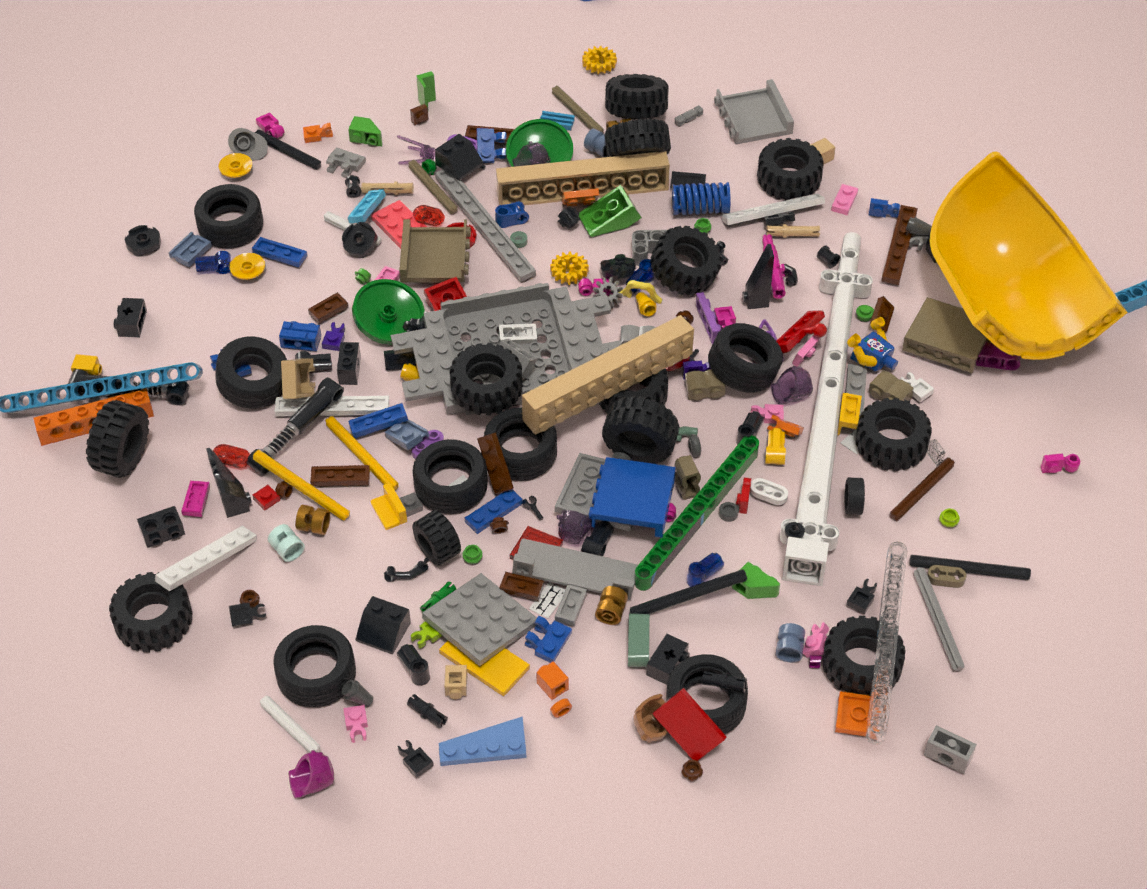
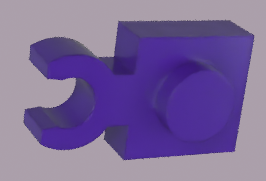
(334, 337)
(694, 366)

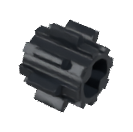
(568, 217)

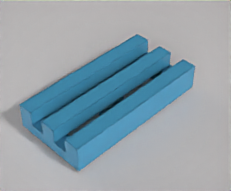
(563, 119)

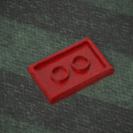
(689, 725)

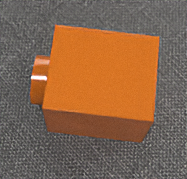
(552, 680)

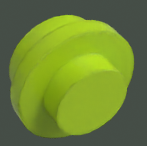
(949, 517)

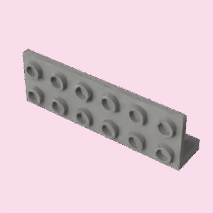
(573, 567)

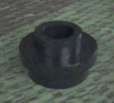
(789, 530)

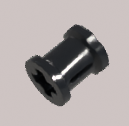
(353, 186)
(828, 256)

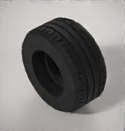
(250, 351)

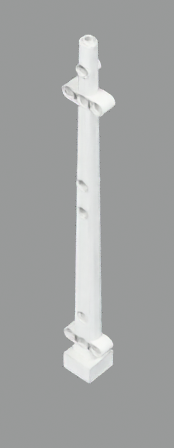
(808, 555)

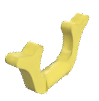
(641, 285)

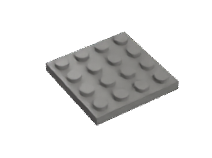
(580, 487)
(480, 619)

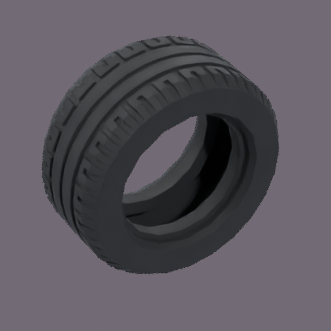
(227, 199)
(738, 372)
(444, 455)
(527, 464)
(308, 641)
(691, 672)

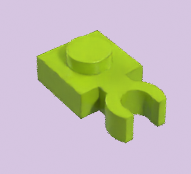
(426, 633)

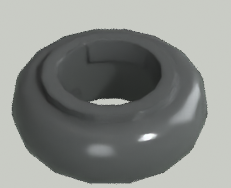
(694, 445)

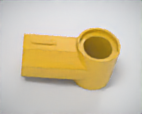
(775, 450)

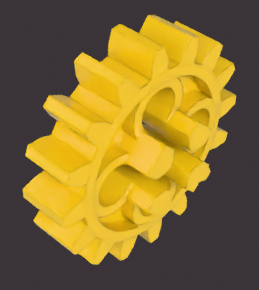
(599, 59)
(562, 265)

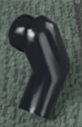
(721, 245)
(792, 275)

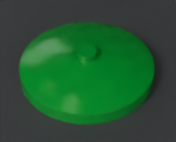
(546, 132)
(384, 307)

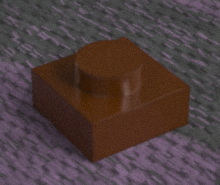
(419, 114)

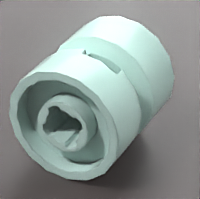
(286, 543)

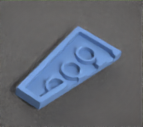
(492, 743)

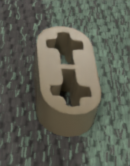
(946, 576)

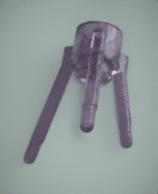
(426, 151)

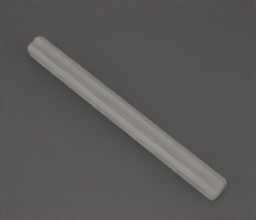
(939, 619)

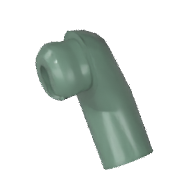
(686, 431)

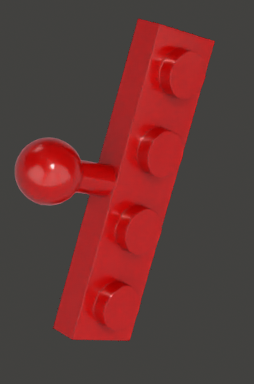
(805, 325)

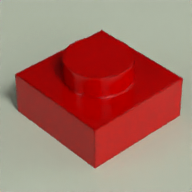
(266, 497)

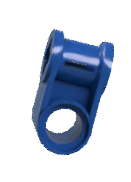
(509, 214)

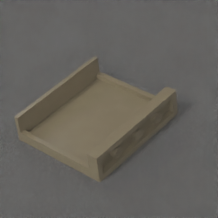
(434, 253)
(945, 336)

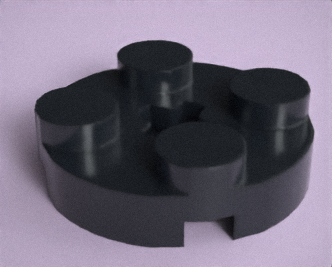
(151, 240)
(368, 240)
(618, 266)

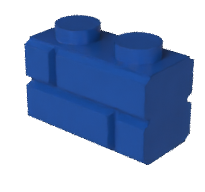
(300, 336)

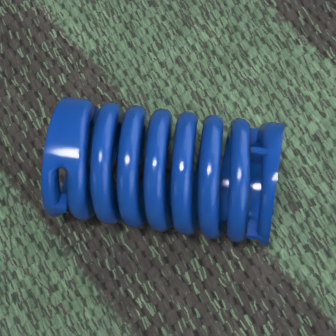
(705, 193)

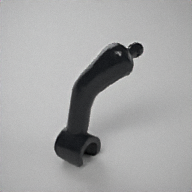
(391, 574)

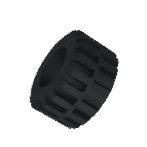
(436, 537)

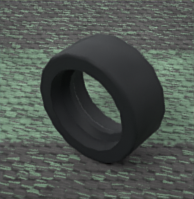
(854, 496)

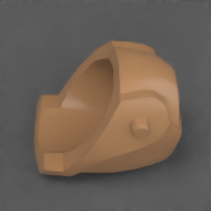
(646, 724)

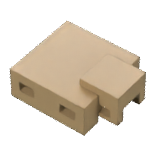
(296, 378)

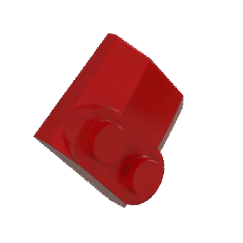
(444, 291)

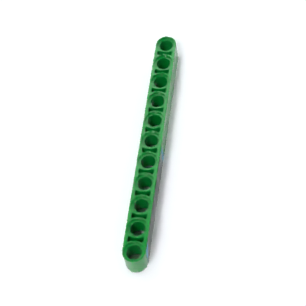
(696, 513)

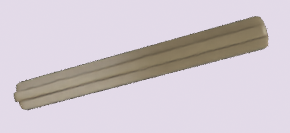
(576, 109)
(433, 187)

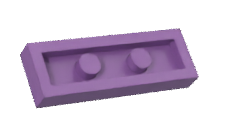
(707, 316)

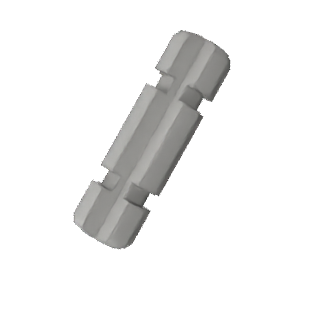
(688, 115)

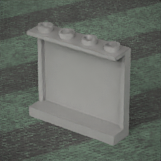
(755, 114)

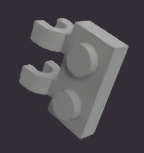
(347, 160)

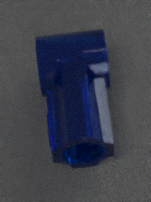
(218, 263)
(642, 274)
(702, 570)

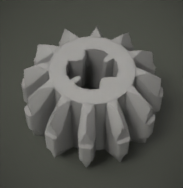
(613, 289)

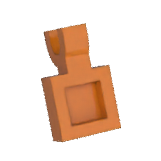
(314, 133)
(790, 428)

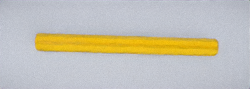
(375, 467)
(301, 485)

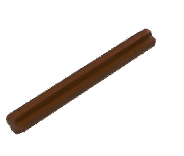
(922, 488)

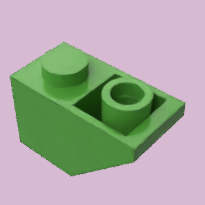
(364, 131)
(757, 584)

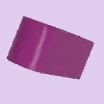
(995, 358)

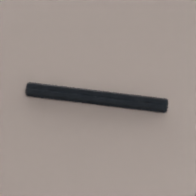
(972, 567)
(689, 593)

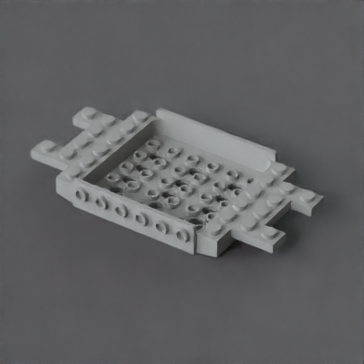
(566, 325)

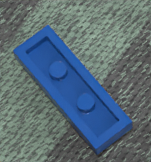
(279, 252)
(378, 420)
(497, 507)

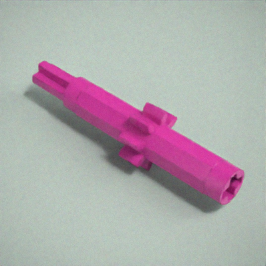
(777, 284)

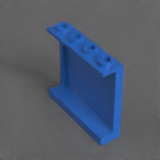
(633, 494)

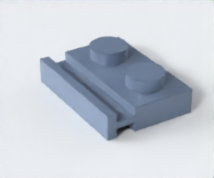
(189, 248)
(406, 434)

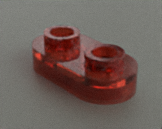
(428, 215)
(232, 455)

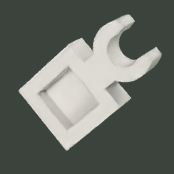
(921, 388)

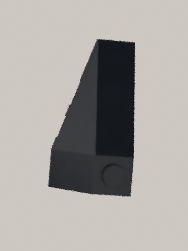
(759, 283)
(231, 491)

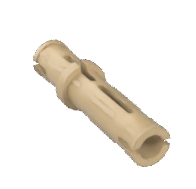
(395, 187)
(785, 230)

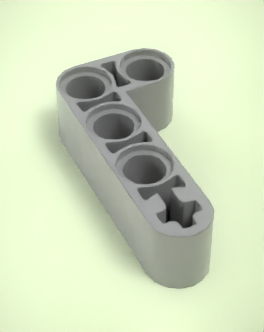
(644, 243)

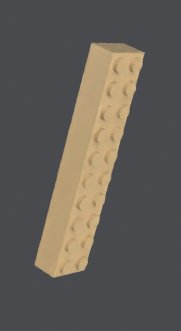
(550, 180)
(607, 374)

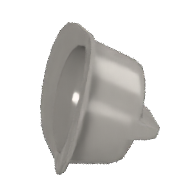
(247, 143)

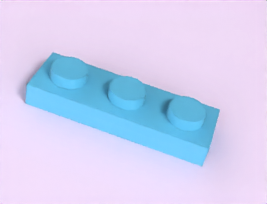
(366, 206)

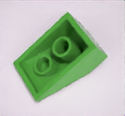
(610, 213)

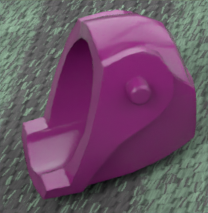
(311, 774)

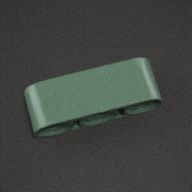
(638, 640)

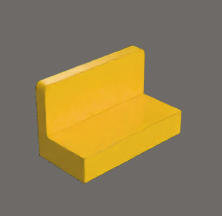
(849, 411)
(389, 508)

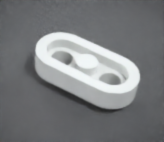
(769, 491)

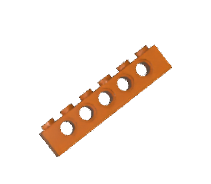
(79, 419)

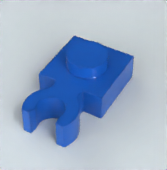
(881, 208)

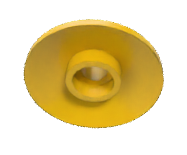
(235, 165)
(247, 266)

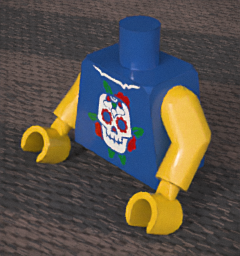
(874, 349)

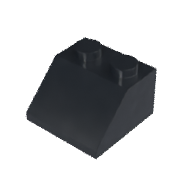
(458, 157)
(383, 625)

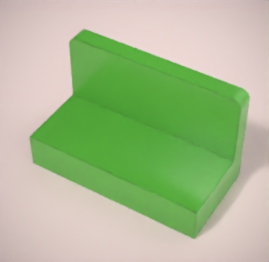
(426, 88)

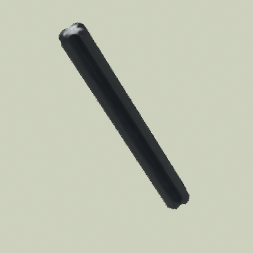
(290, 150)

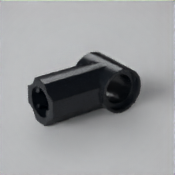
(320, 361)
(750, 426)
(598, 540)
(415, 664)

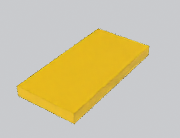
(498, 673)

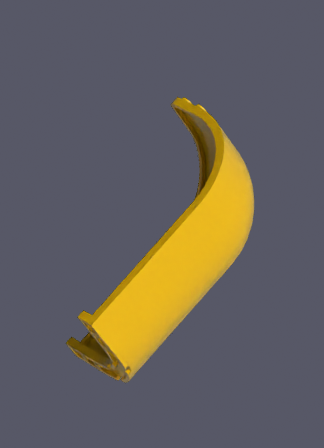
(1019, 265)

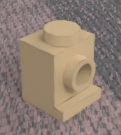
(455, 681)

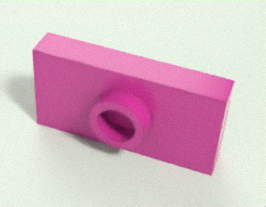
(195, 498)

